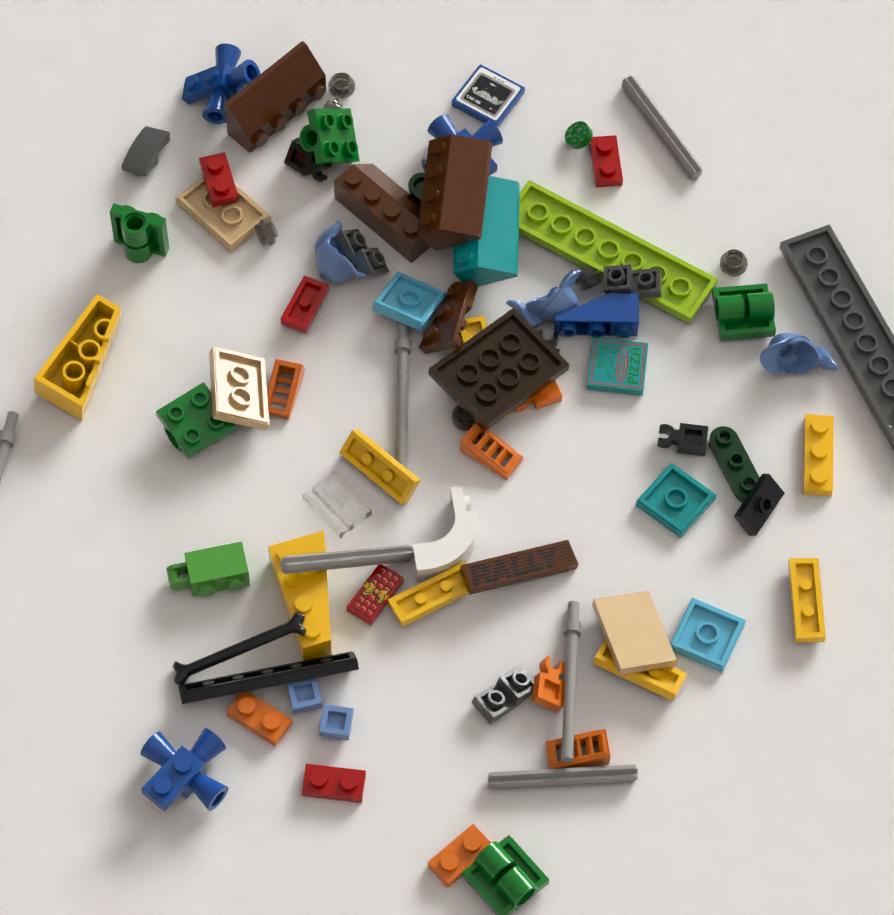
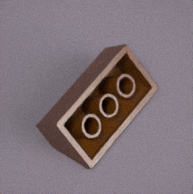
(275, 98)
(454, 191)
(382, 207)

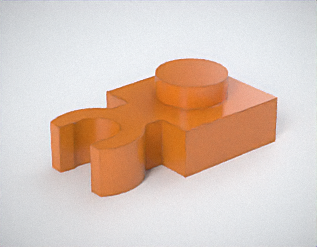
(547, 396)
(547, 687)

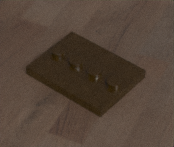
(498, 369)

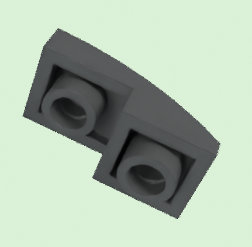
(144, 151)
(366, 259)
(626, 280)
(505, 695)

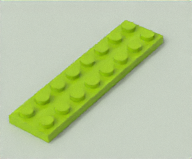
(599, 243)

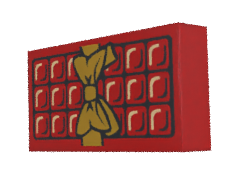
(374, 594)

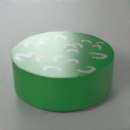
(578, 135)

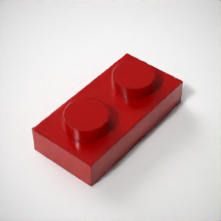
(606, 161)
(218, 179)
(304, 304)
(333, 783)

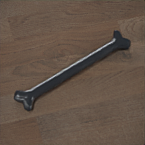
(294, 625)

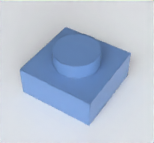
(304, 695)
(336, 722)

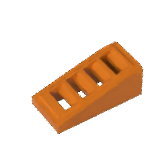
(289, 368)
(476, 452)
(591, 759)

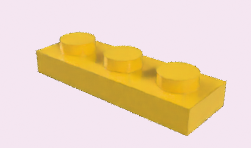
(818, 455)
(379, 466)
(428, 596)
(806, 600)
(661, 681)

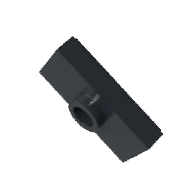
(759, 504)

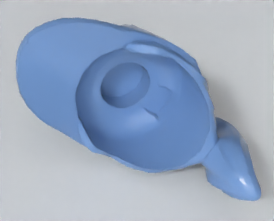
(331, 259)
(547, 307)
(794, 355)

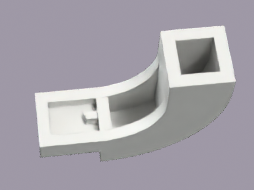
(452, 549)

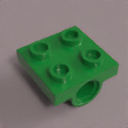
(330, 136)
(139, 232)
(744, 312)
(190, 422)
(505, 876)

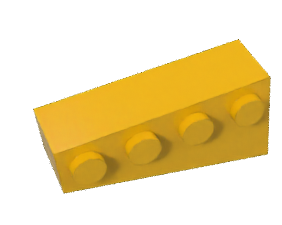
(78, 360)
(305, 594)

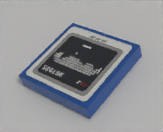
(488, 96)

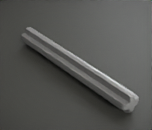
(661, 127)
(346, 559)
(562, 776)

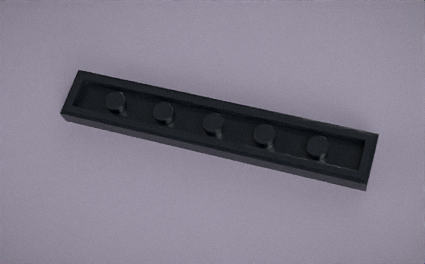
(268, 677)

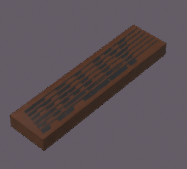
(518, 567)

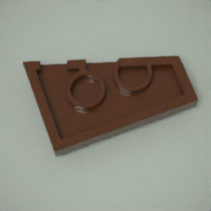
(449, 318)

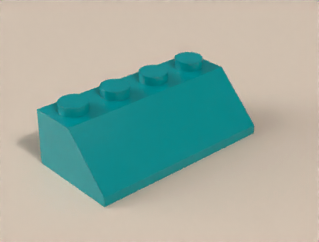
(496, 253)

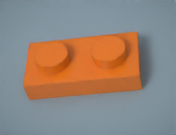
(259, 717)
(458, 855)

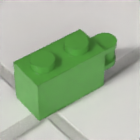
(211, 570)

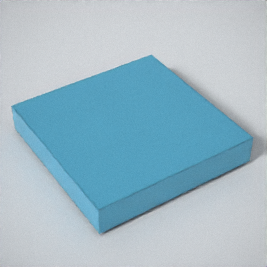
(409, 301)
(707, 635)

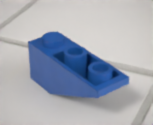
(606, 316)

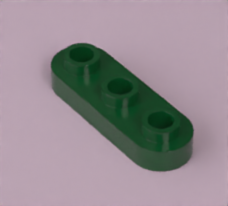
(731, 450)

